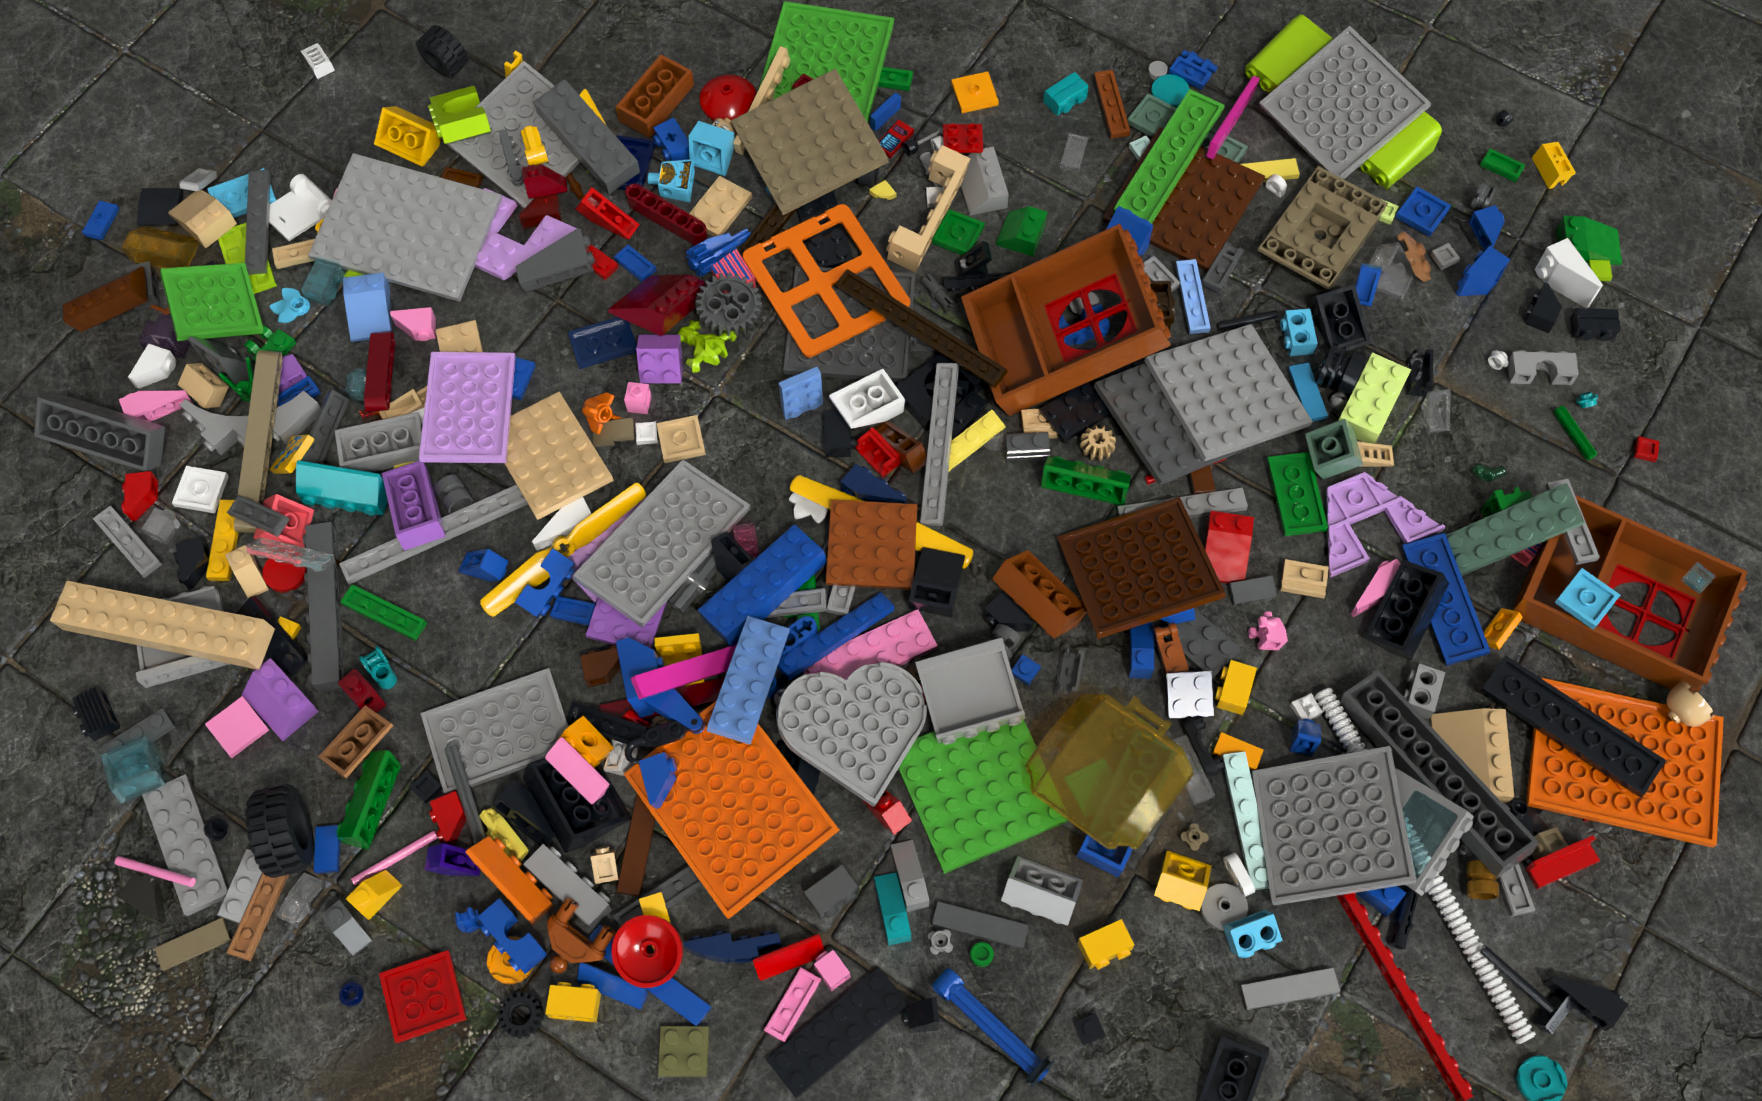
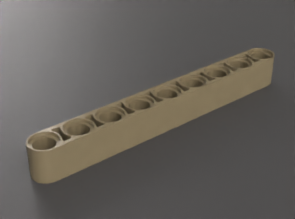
(259, 431)

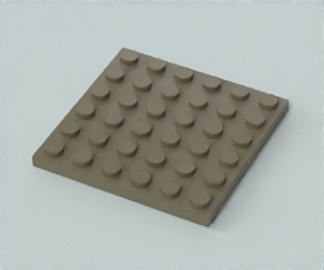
(809, 141)

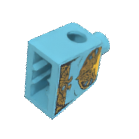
(674, 179)

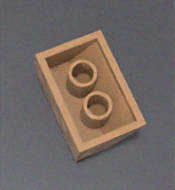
(355, 742)

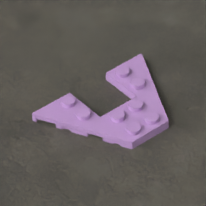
(502, 254)
(1359, 499)

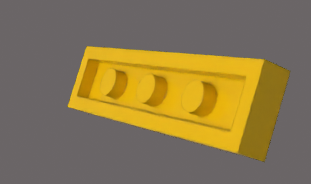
(223, 542)

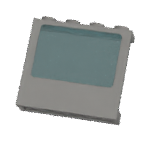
(1432, 829)

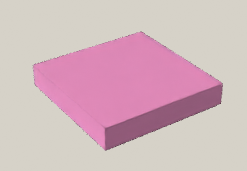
(237, 727)

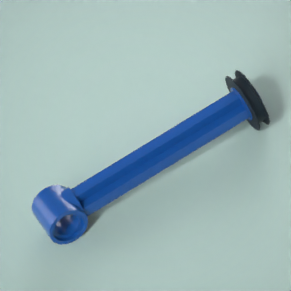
(950, 988)

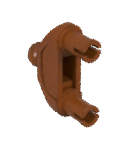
(570, 943)

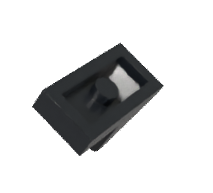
(974, 260)

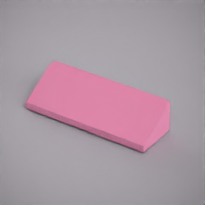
(577, 771)

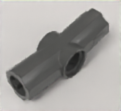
(694, 584)

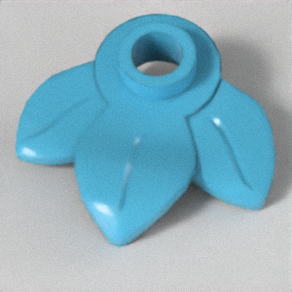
(288, 307)

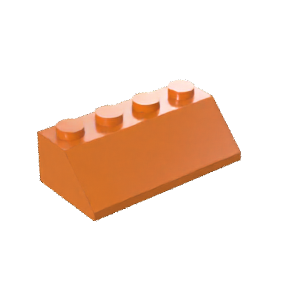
(510, 879)

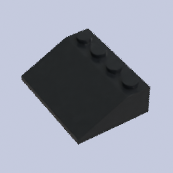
(568, 812)

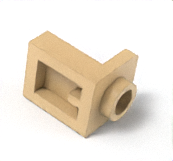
(604, 865)

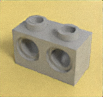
(1427, 693)

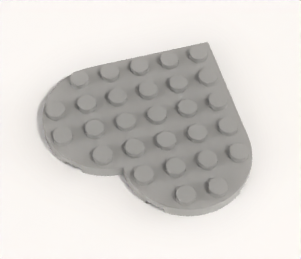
(854, 726)

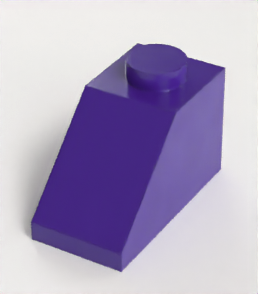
(450, 861)

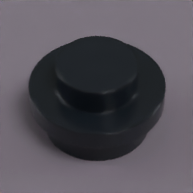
(215, 829)

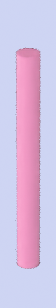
(395, 857)
(155, 871)

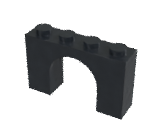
(917, 399)

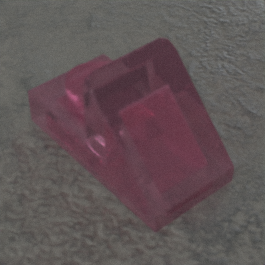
(746, 537)

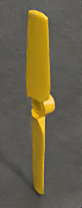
(582, 534)
(925, 536)

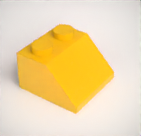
(1183, 881)

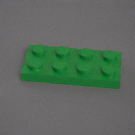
(1297, 494)

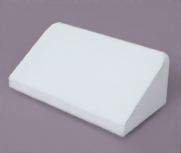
(616, 760)

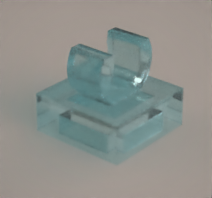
(1698, 577)

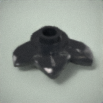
(1528, 816)

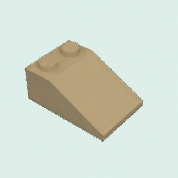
(203, 217)

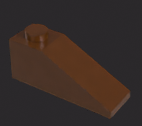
(910, 449)

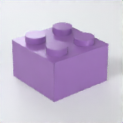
(659, 359)

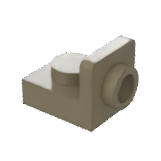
(1549, 842)

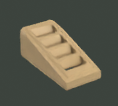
(1370, 461)

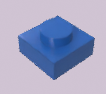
(1025, 670)

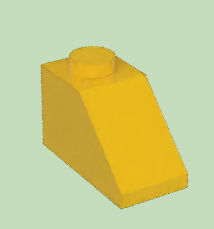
(374, 893)

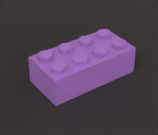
(413, 505)

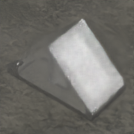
(1437, 410)

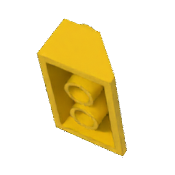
(406, 135)

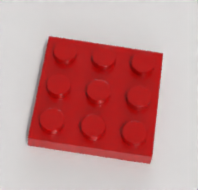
(422, 996)

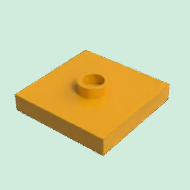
(974, 92)

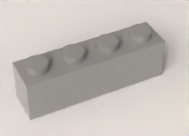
(563, 883)

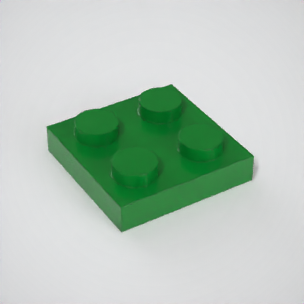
(958, 232)

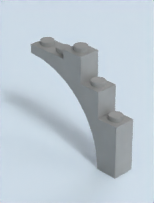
(224, 431)

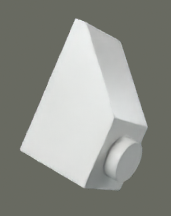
(152, 366)

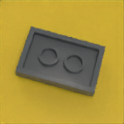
(1205, 645)

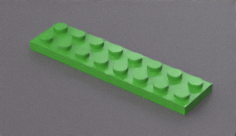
(1170, 156)

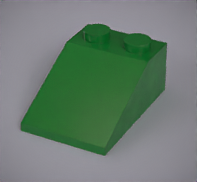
(1591, 238)

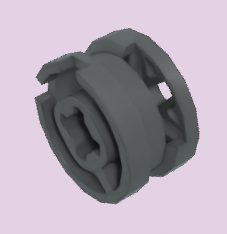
(1483, 196)

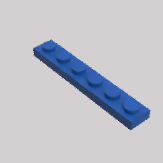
(835, 636)

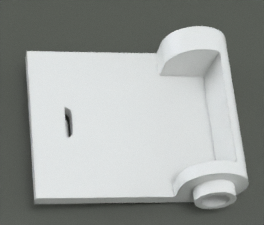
(299, 208)

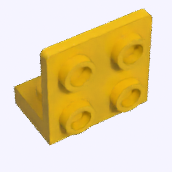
(678, 649)

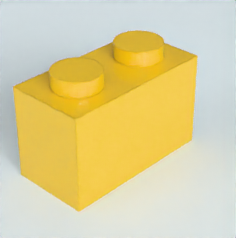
(1236, 687)
(1106, 944)
(573, 1002)

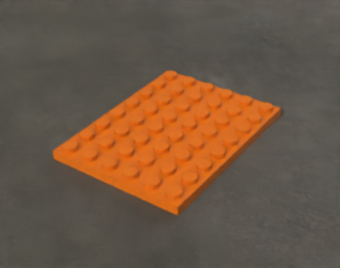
(1679, 801)
(736, 813)

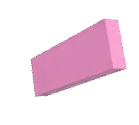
(792, 1005)

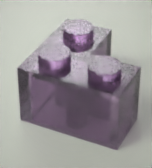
(163, 335)

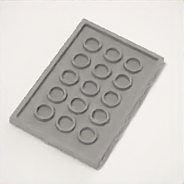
(497, 729)

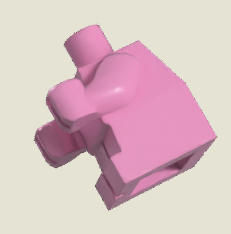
(1271, 632)

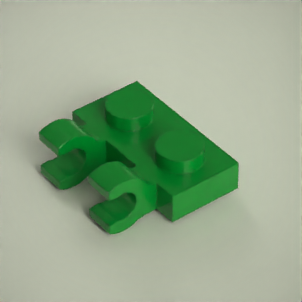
(276, 341)

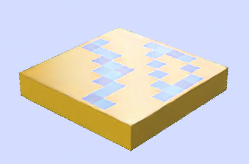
(293, 451)

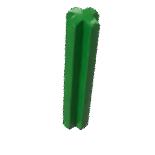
(1575, 432)

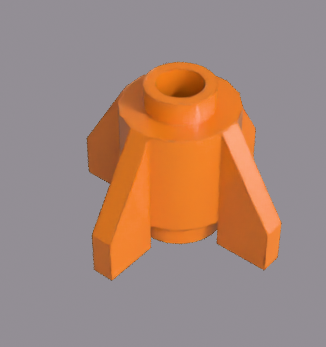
(598, 411)

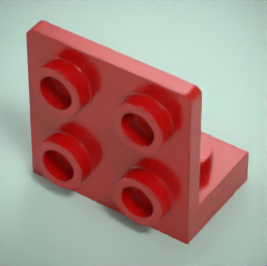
(963, 137)

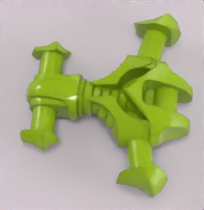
(706, 346)

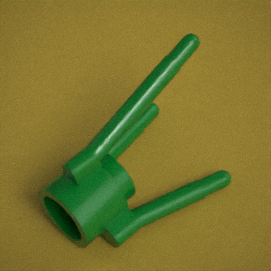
(243, 388)

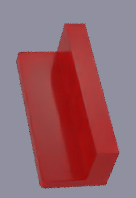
(1562, 863)

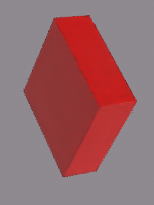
(1646, 449)

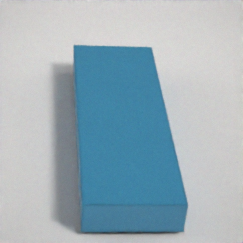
(1307, 391)

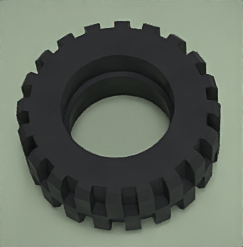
(279, 830)

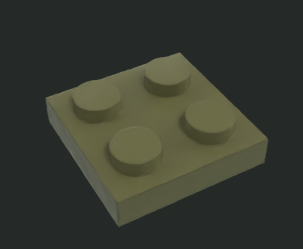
(683, 1051)

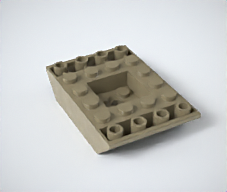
(1328, 208)

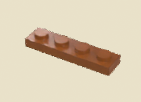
(1111, 104)

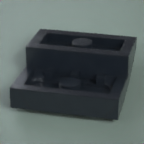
(155, 205)

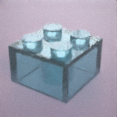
(132, 770)

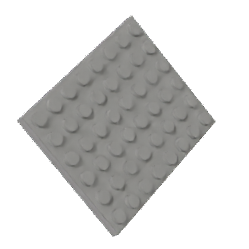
(407, 226)

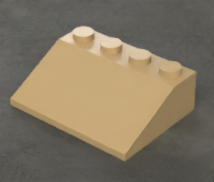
(1482, 743)

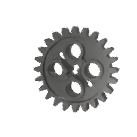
(728, 304)

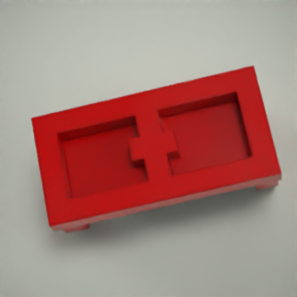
(878, 452)

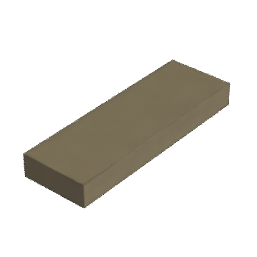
(193, 944)

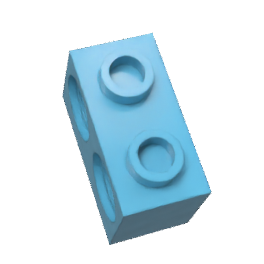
(1303, 332)
(1251, 927)

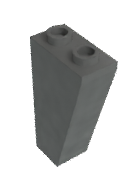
(557, 262)

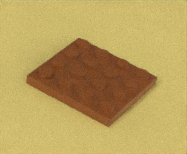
(871, 544)

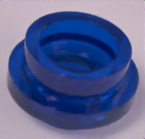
(344, 993)

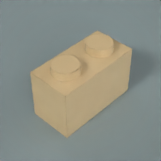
(203, 385)

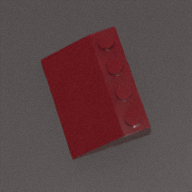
(659, 302)

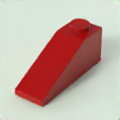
(606, 214)

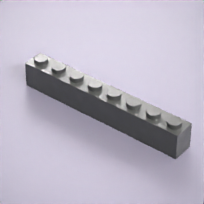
(324, 611)

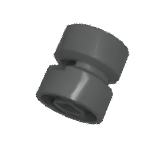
(452, 493)
(1009, 636)

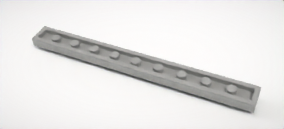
(453, 524)

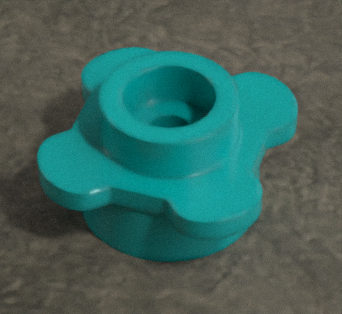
(1587, 400)

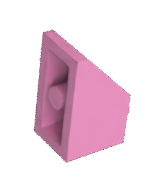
(416, 323)

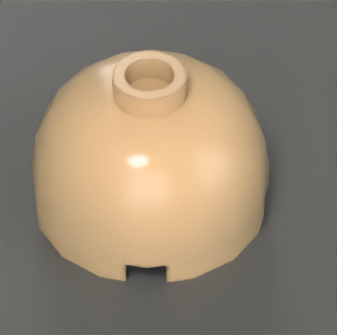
(1688, 706)

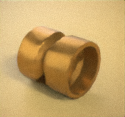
(1482, 882)

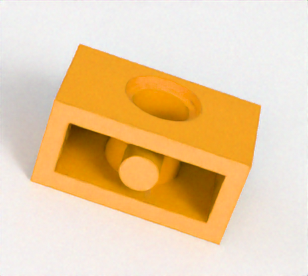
(587, 741)

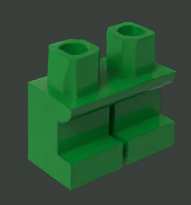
(1499, 501)

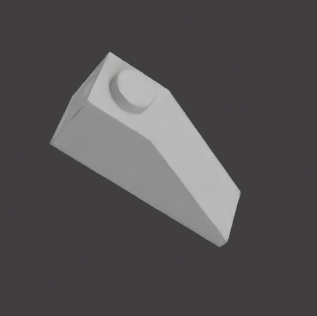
(910, 876)

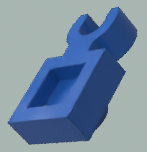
(468, 920)

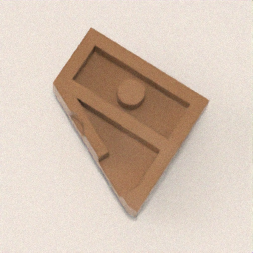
(1416, 257)

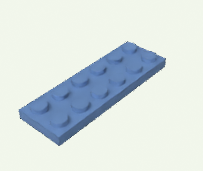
(748, 680)

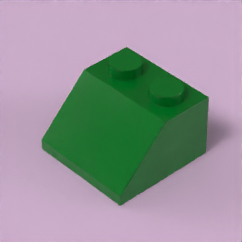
(1023, 230)

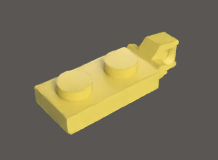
(501, 829)

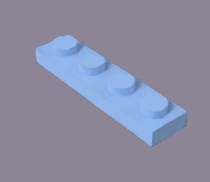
(1192, 296)

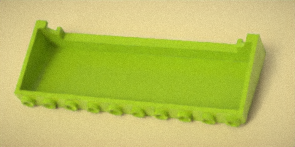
(1295, 47)

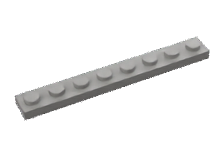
(939, 444)

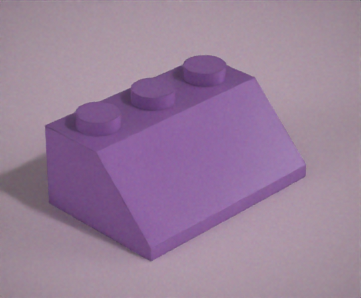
(278, 700)

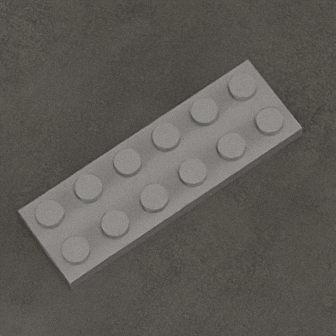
(184, 844)

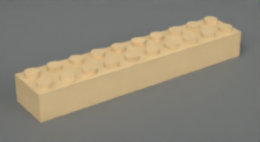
(163, 625)

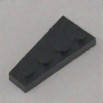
(281, 647)

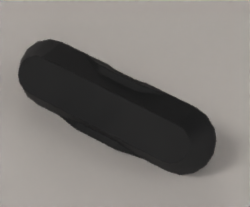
(1191, 728)

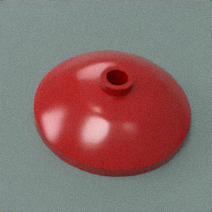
(730, 104)
(635, 961)

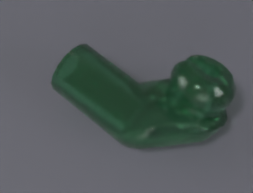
(1488, 474)

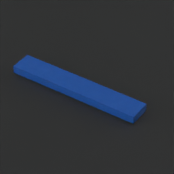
(670, 993)

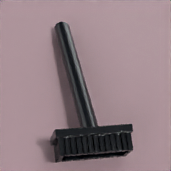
(1553, 1010)

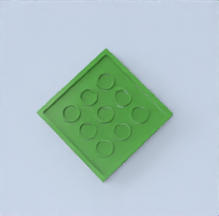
(211, 301)

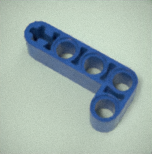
(797, 627)

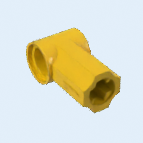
(534, 149)

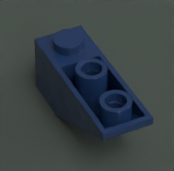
(865, 486)

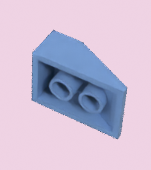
(367, 305)

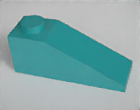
(892, 909)

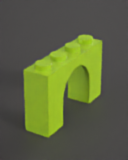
(456, 115)

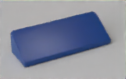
(612, 985)

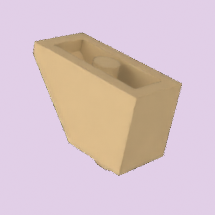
(247, 571)

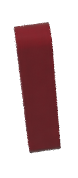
(666, 214)
(379, 371)

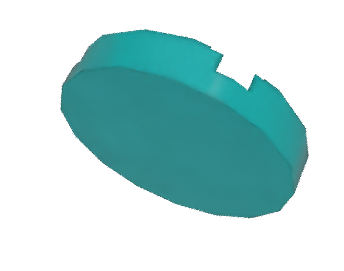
(1170, 89)
(1541, 1079)

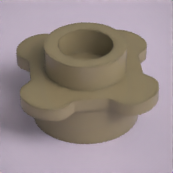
(1194, 844)

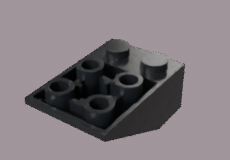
(936, 582)

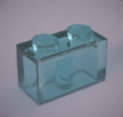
(323, 281)

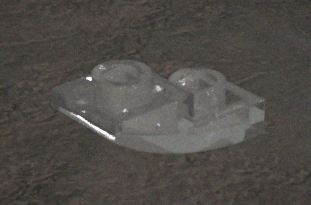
(298, 900)

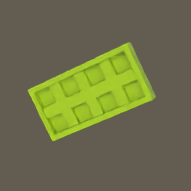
(233, 251)

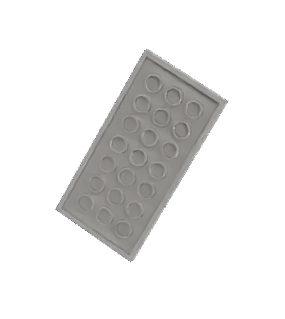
(661, 543)

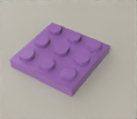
(610, 626)

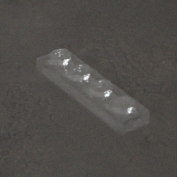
(290, 554)

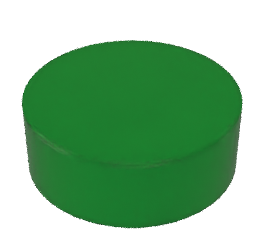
(981, 954)

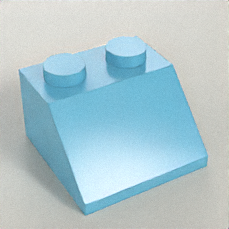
(711, 147)

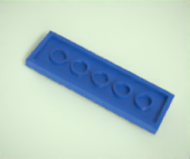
(1455, 619)

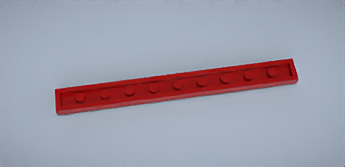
(1406, 997)

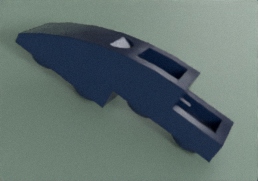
(722, 948)

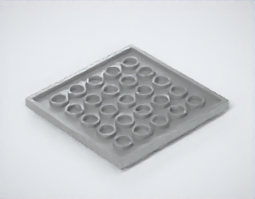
(1344, 104)
(512, 108)
(1227, 392)
(1333, 826)

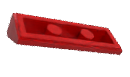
(788, 957)

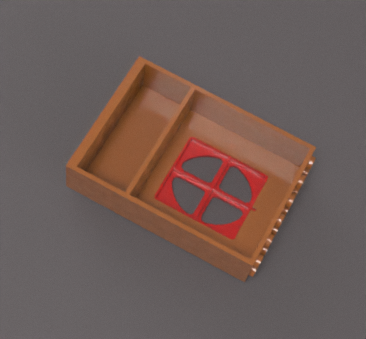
(1021, 313)
(1645, 556)

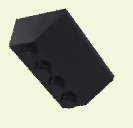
(1407, 609)

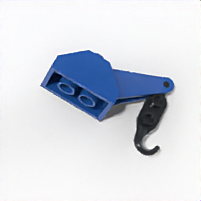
(638, 659)

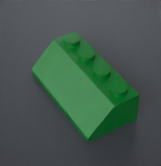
(1085, 480)
(369, 799)

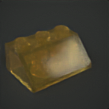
(160, 247)

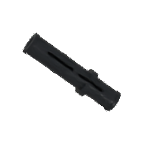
(1403, 923)

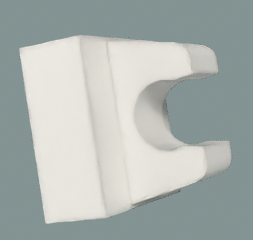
(1306, 707)

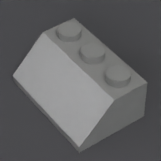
(984, 183)
(1042, 890)

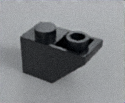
(1545, 309)
(192, 560)

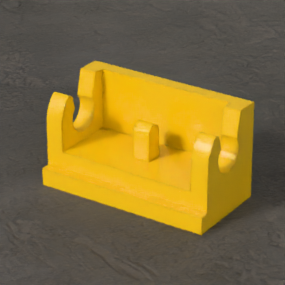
(1553, 164)

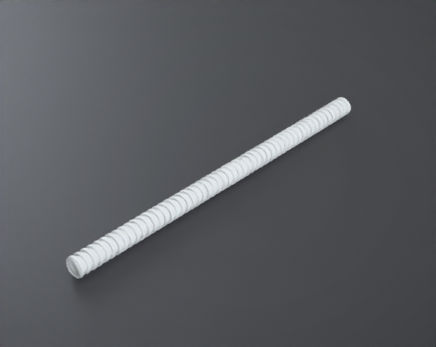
(1441, 894)

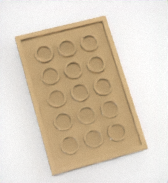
(552, 456)

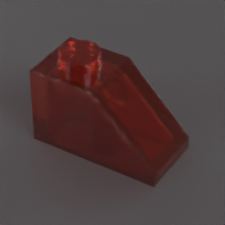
(538, 208)

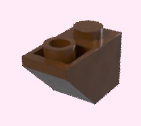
(600, 666)

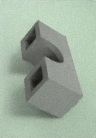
(1559, 366)

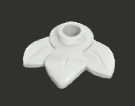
(806, 507)

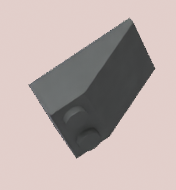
(221, 359)

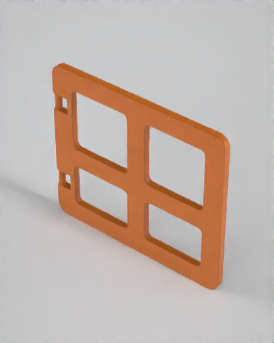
(822, 282)

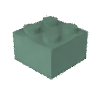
(1334, 449)

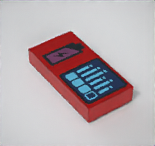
(894, 137)

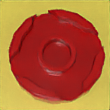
(283, 576)

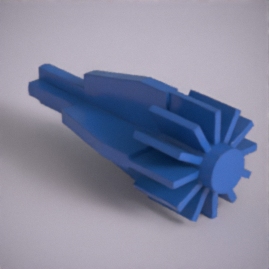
(713, 249)

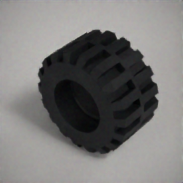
(442, 51)

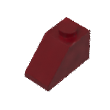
(542, 181)

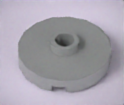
(1215, 914)

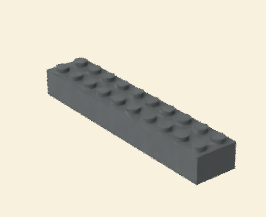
(1422, 754)

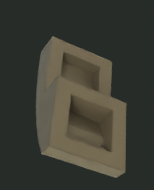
(614, 431)

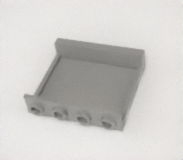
(164, 666)
(970, 691)

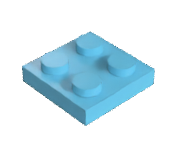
(1587, 598)

